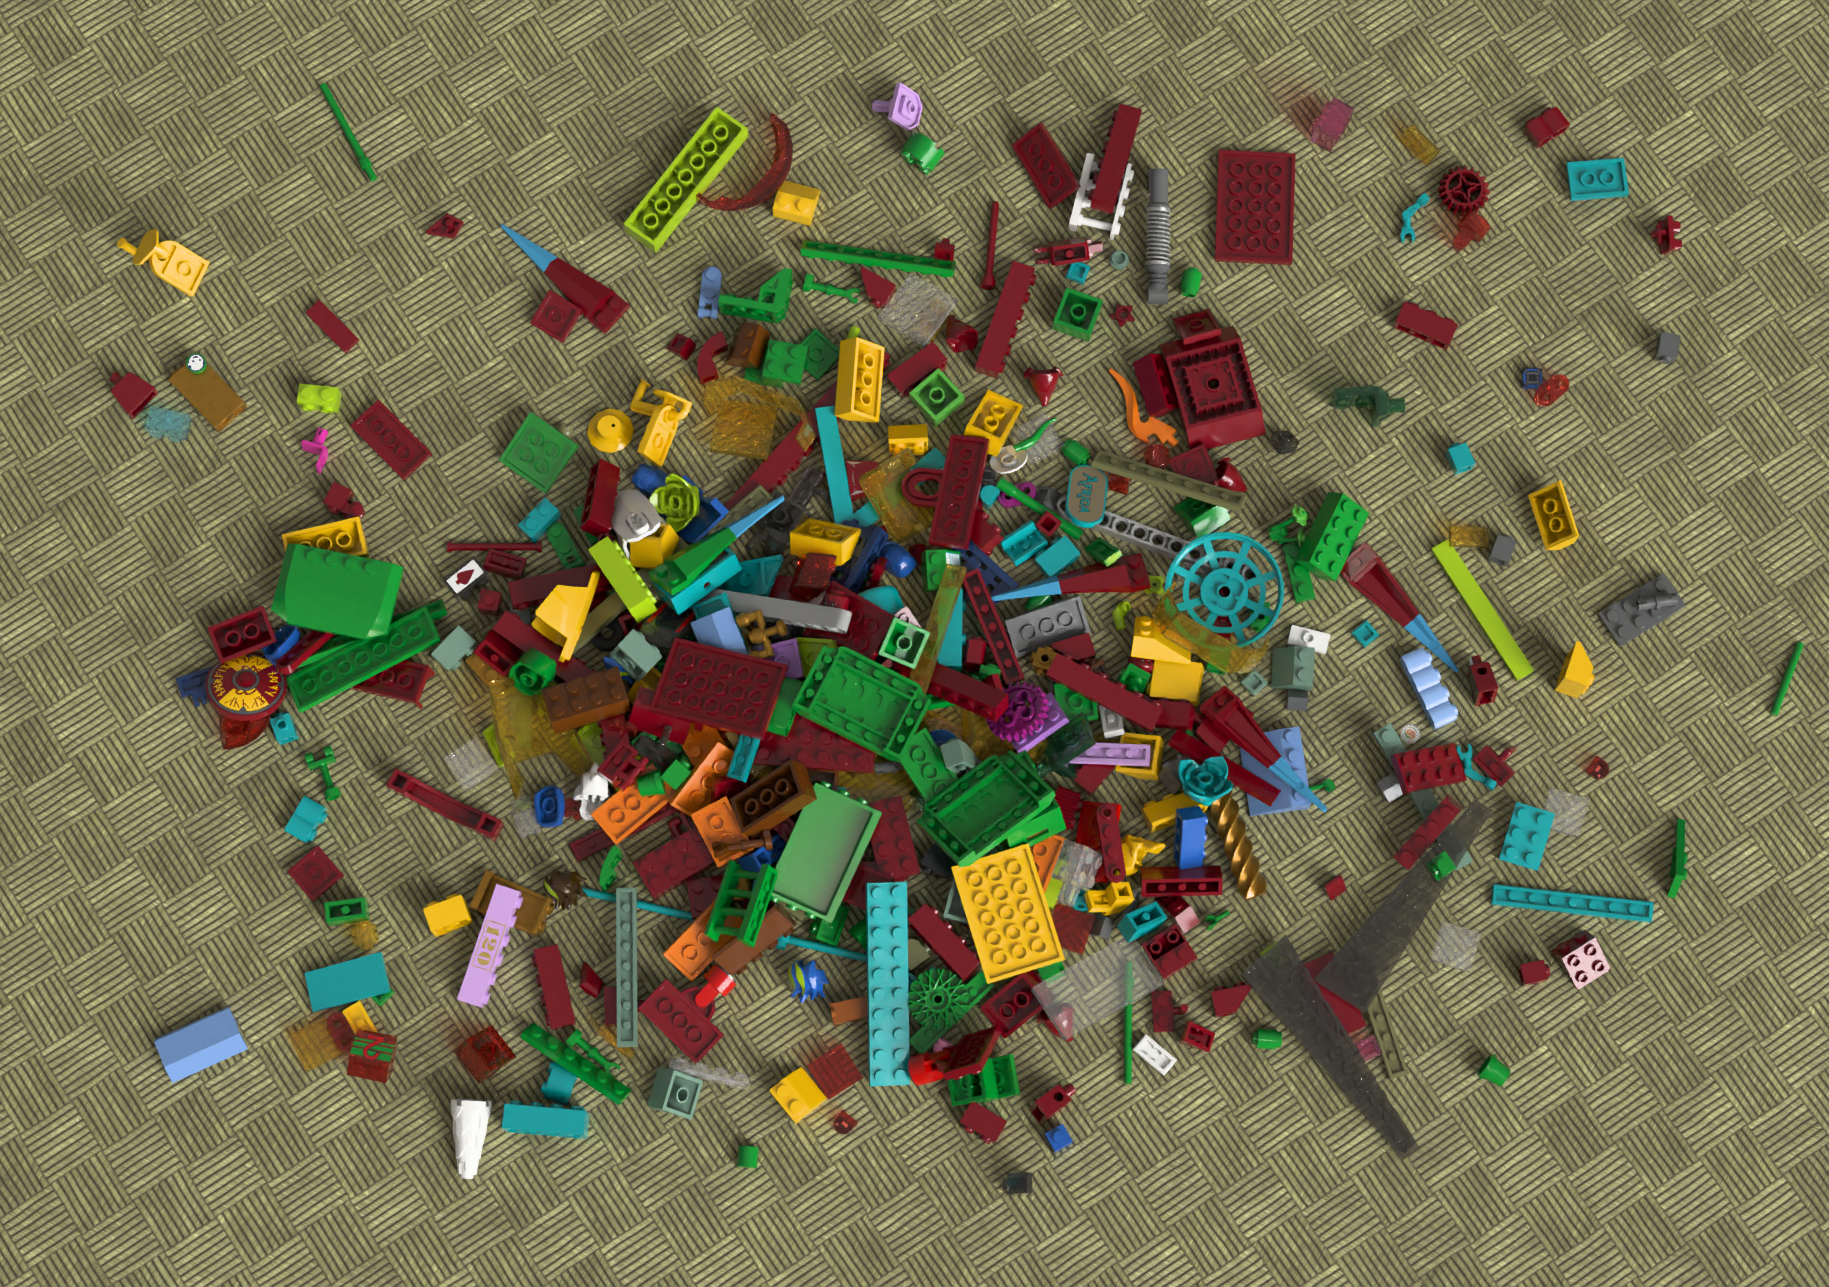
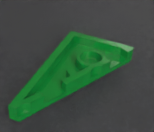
(1679, 858)

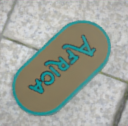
(1086, 496)

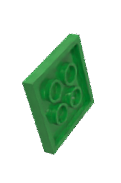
(538, 452)

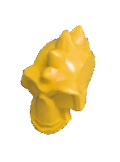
(1135, 850)

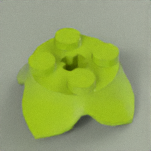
(677, 501)

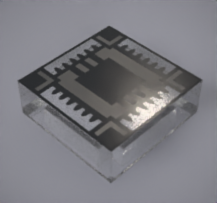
(989, 477)

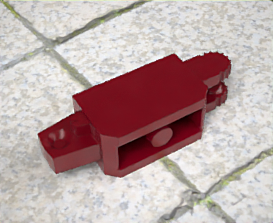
(1068, 251)

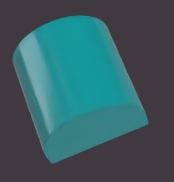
(988, 496)

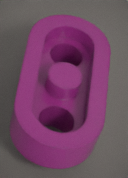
(1013, 502)

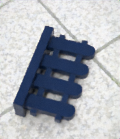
(863, 556)
(989, 574)

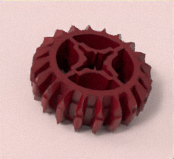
(1448, 196)

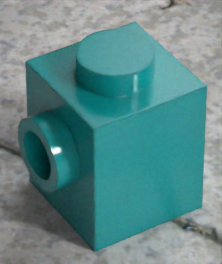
(1460, 458)
(284, 728)

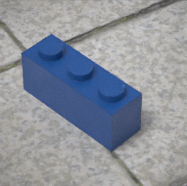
(1189, 837)

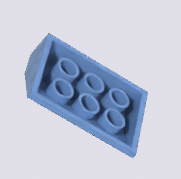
(1289, 745)

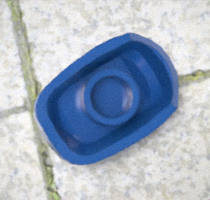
(648, 478)
(899, 560)
(286, 638)
(549, 806)

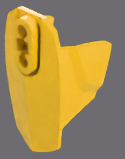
(564, 614)

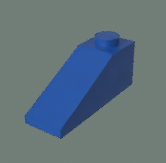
(754, 859)

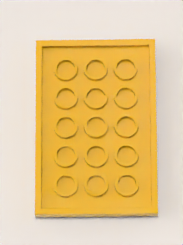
(1008, 913)

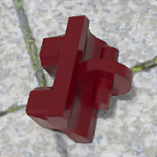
(1665, 235)

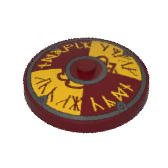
(245, 688)

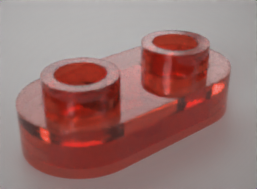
(1551, 388)
(342, 1032)

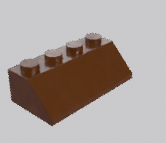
(737, 956)

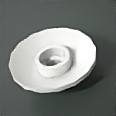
(1008, 460)

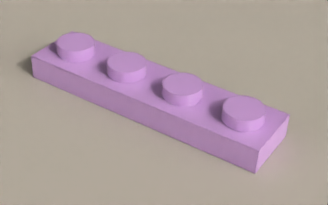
(1115, 755)

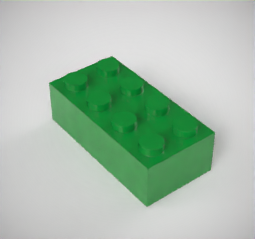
(1332, 536)

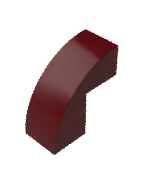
(705, 365)

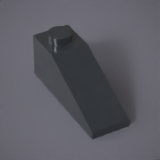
(937, 863)

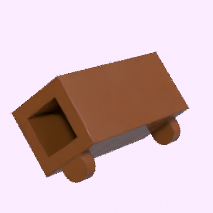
(849, 1010)

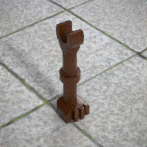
(723, 848)

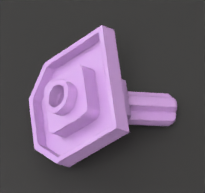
(903, 108)

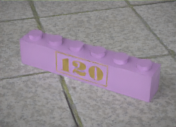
(489, 946)

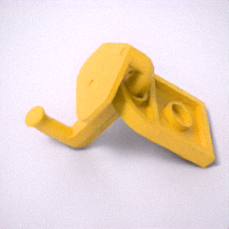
(178, 264)
(662, 423)

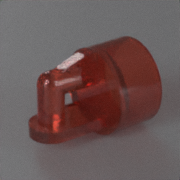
(1471, 228)

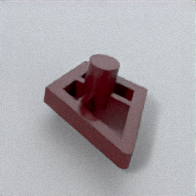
(446, 227)
(590, 981)

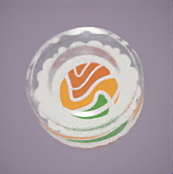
(1410, 733)

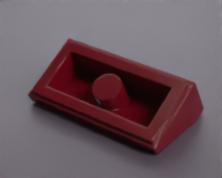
(505, 564)

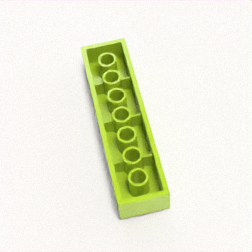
(685, 178)

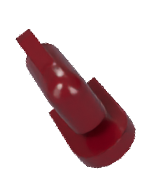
(674, 823)

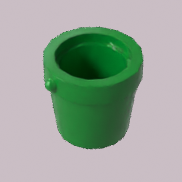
(651, 784)
(1494, 1071)

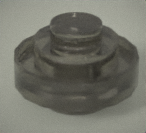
(1284, 442)

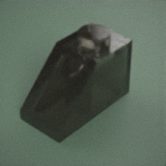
(1018, 1184)

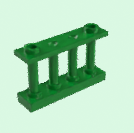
(756, 908)

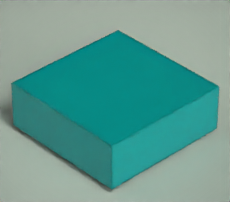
(1078, 272)
(1365, 634)

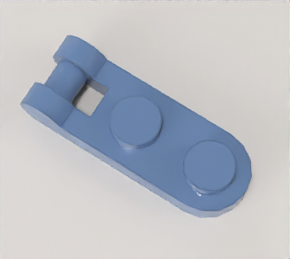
(710, 292)

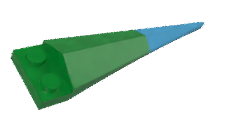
(686, 565)

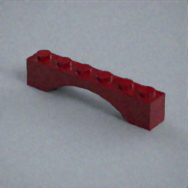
(445, 806)

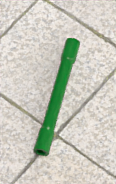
(1011, 490)

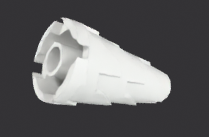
(469, 1132)

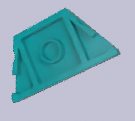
(755, 577)

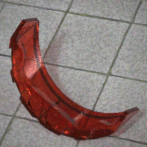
(771, 180)

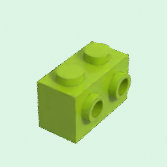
(319, 398)

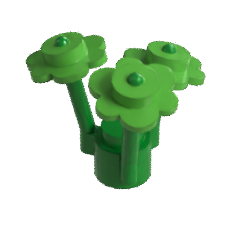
(1279, 531)

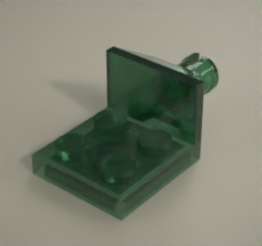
(1380, 404)
(1066, 745)

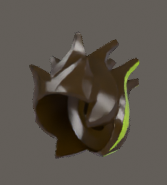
(564, 888)

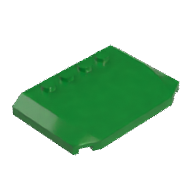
(336, 592)
(862, 701)
(985, 807)

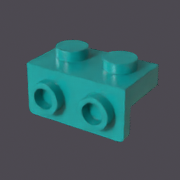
(1023, 543)

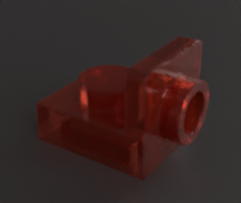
(1119, 484)

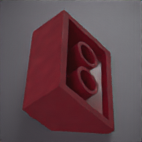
(242, 634)
(654, 723)

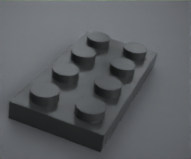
(1627, 623)
(1046, 625)

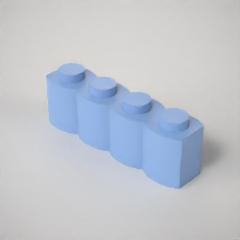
(1428, 688)

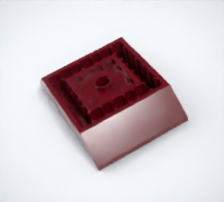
(1217, 414)

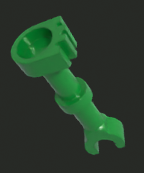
(829, 289)
(576, 1038)

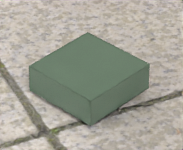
(1254, 683)

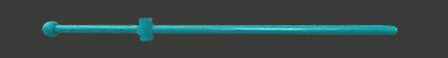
(687, 916)

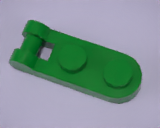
(564, 546)

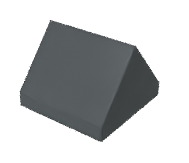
(1297, 700)
(1102, 927)

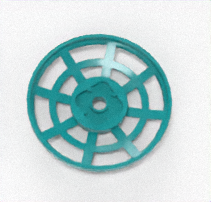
(1231, 579)

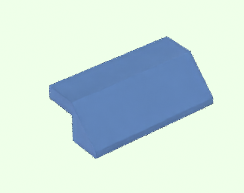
(719, 631)
(200, 1044)

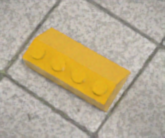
(859, 380)
(340, 536)

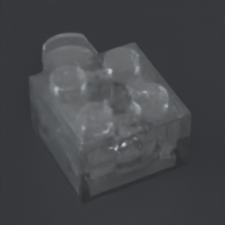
(1076, 870)

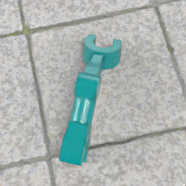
(1406, 216)
(1468, 770)

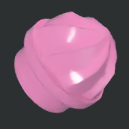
(940, 1044)

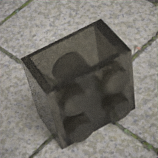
(784, 516)

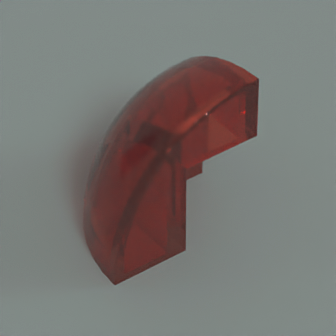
(240, 733)

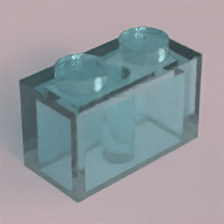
(168, 424)

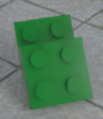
(779, 364)
(993, 1083)

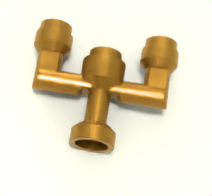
(760, 634)

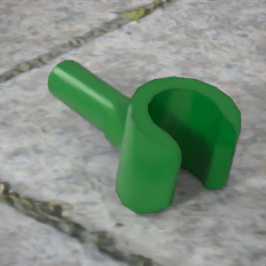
(1328, 785)
(1214, 919)

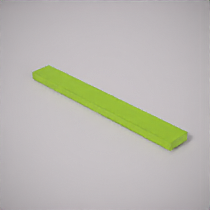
(1482, 610)

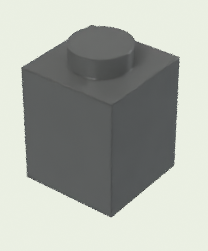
(1667, 347)
(1502, 550)

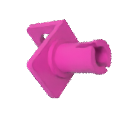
(316, 447)

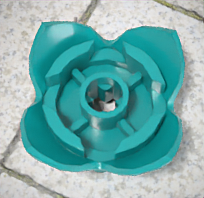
(1205, 781)

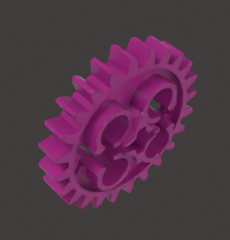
(1017, 712)

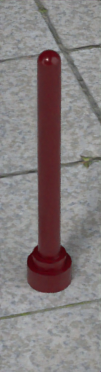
(988, 281)

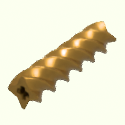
(1238, 847)

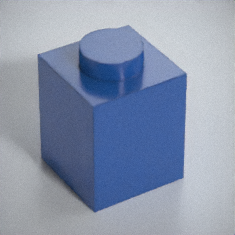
(1058, 1138)

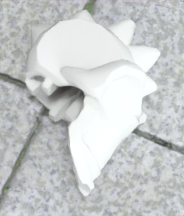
(592, 792)

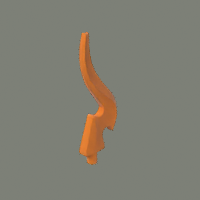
(1137, 428)

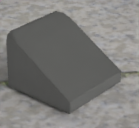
(1047, 497)

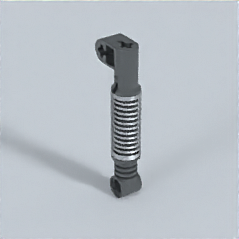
(1158, 245)

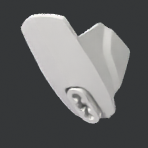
(629, 509)

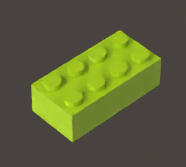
(624, 578)

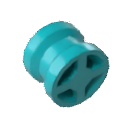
(1080, 901)

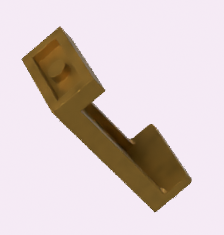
(208, 395)
(530, 915)

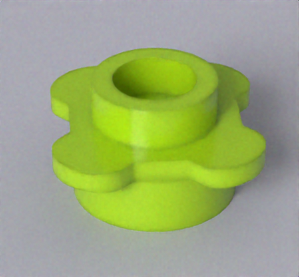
(1158, 580)

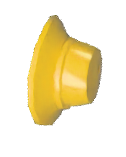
(610, 438)

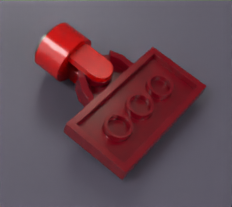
(687, 1014)
(954, 1060)

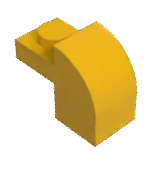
(1111, 900)

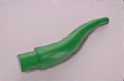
(1030, 441)

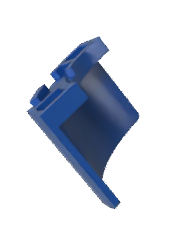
(710, 513)

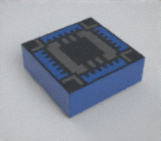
(1531, 378)

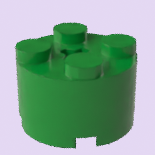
(922, 152)
(533, 672)

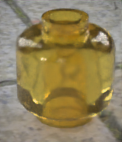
(365, 935)

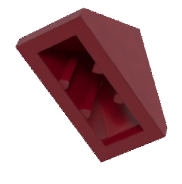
(1197, 1037)

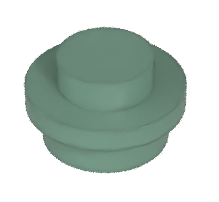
(1119, 260)

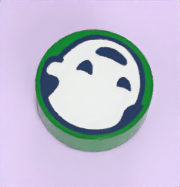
(196, 363)

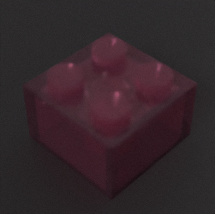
(1331, 124)

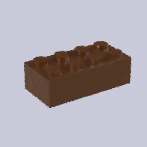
(586, 700)
(773, 798)

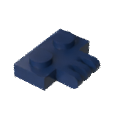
(194, 685)

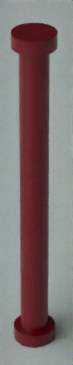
(497, 546)

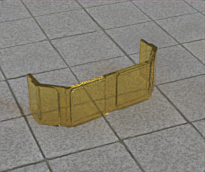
(727, 387)
(1203, 641)

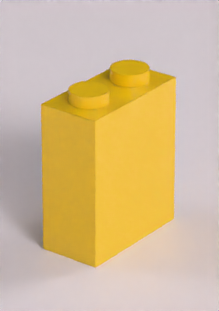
(1176, 681)

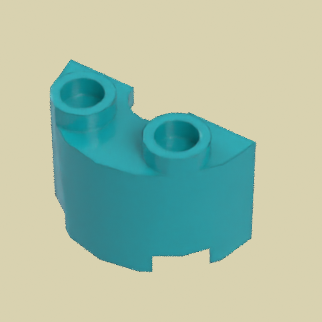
(559, 1084)

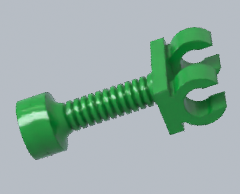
(332, 792)

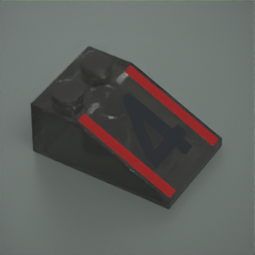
(665, 626)

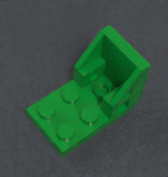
(771, 304)

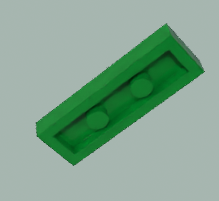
(1298, 575)

